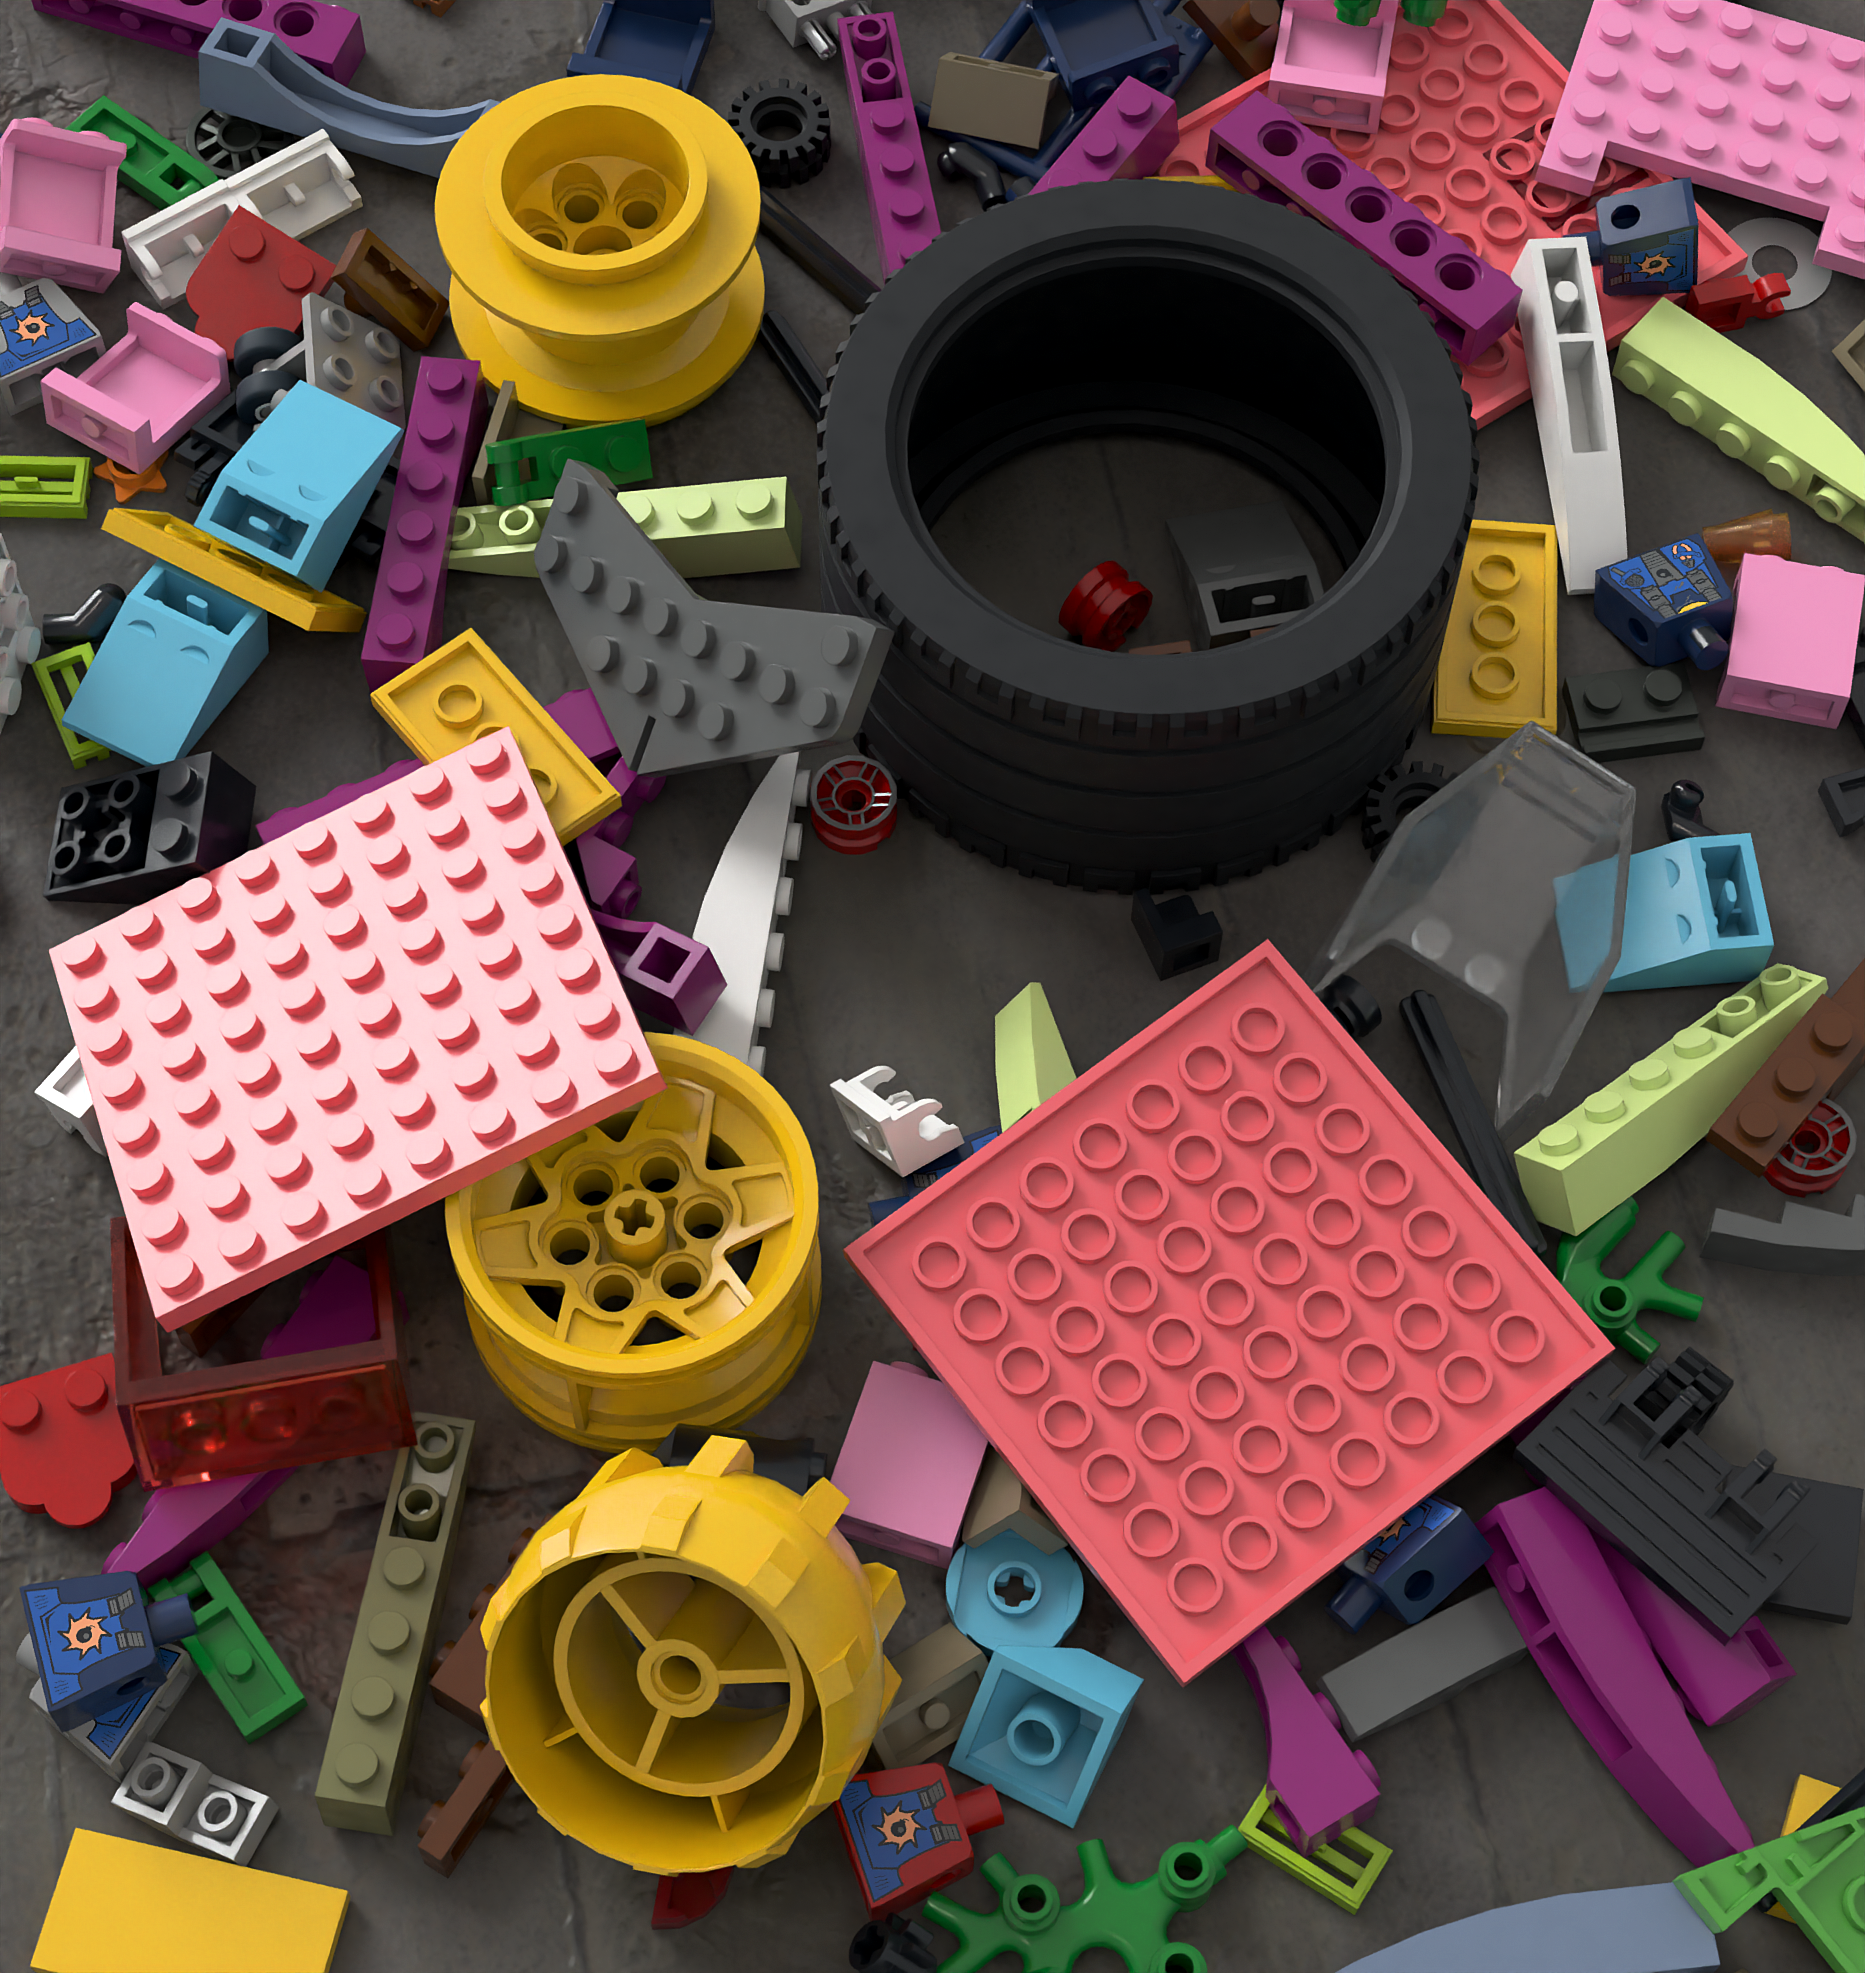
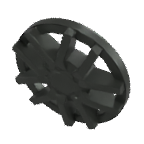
(234, 141)

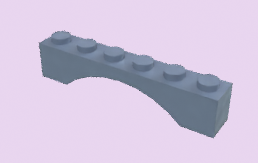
(265, 82)

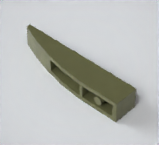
(396, 1631)

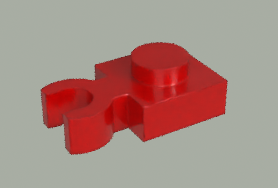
(1729, 301)

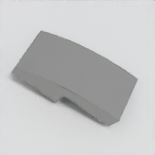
(195, 1804)

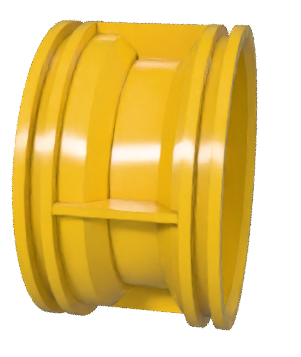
(739, 1338)

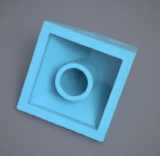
(1045, 1726)

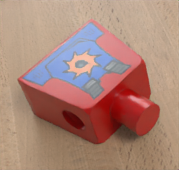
(910, 1833)

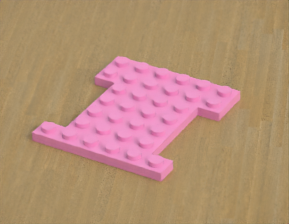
(1725, 101)

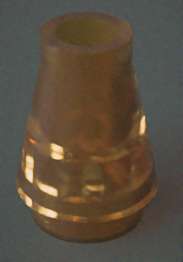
(1751, 534)

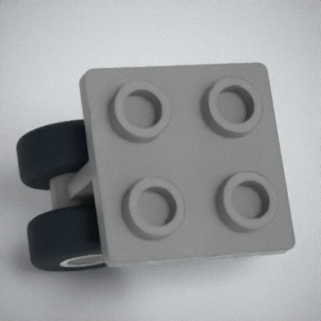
(337, 355)

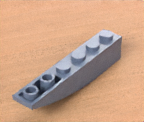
(1566, 1933)

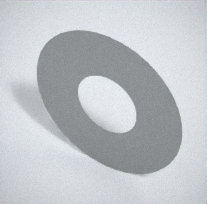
(1809, 278)

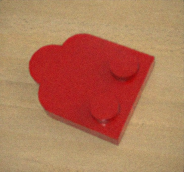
(253, 281)
(65, 1442)

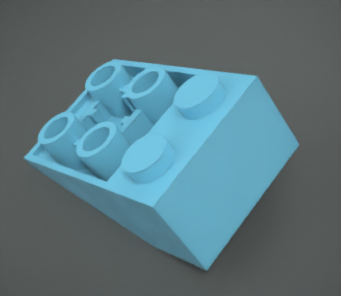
(300, 484)
(168, 666)
(1693, 916)

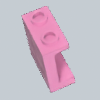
(1331, 69)
(59, 204)
(139, 391)
(1792, 640)
(908, 1465)

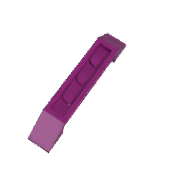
(608, 872)

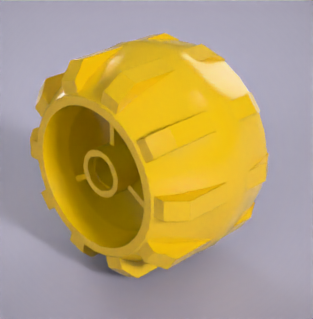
(630, 1740)

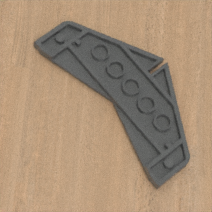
(688, 675)

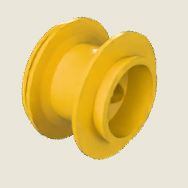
(602, 249)

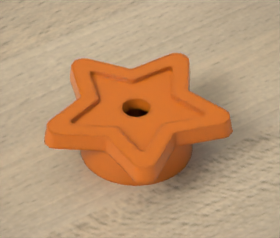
(128, 484)

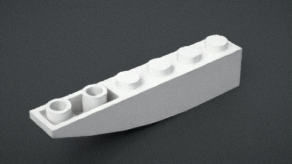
(1573, 405)
(744, 908)

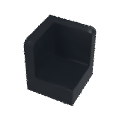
(1175, 934)

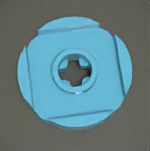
(983, 1614)

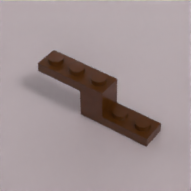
(1802, 1071)
(485, 1777)

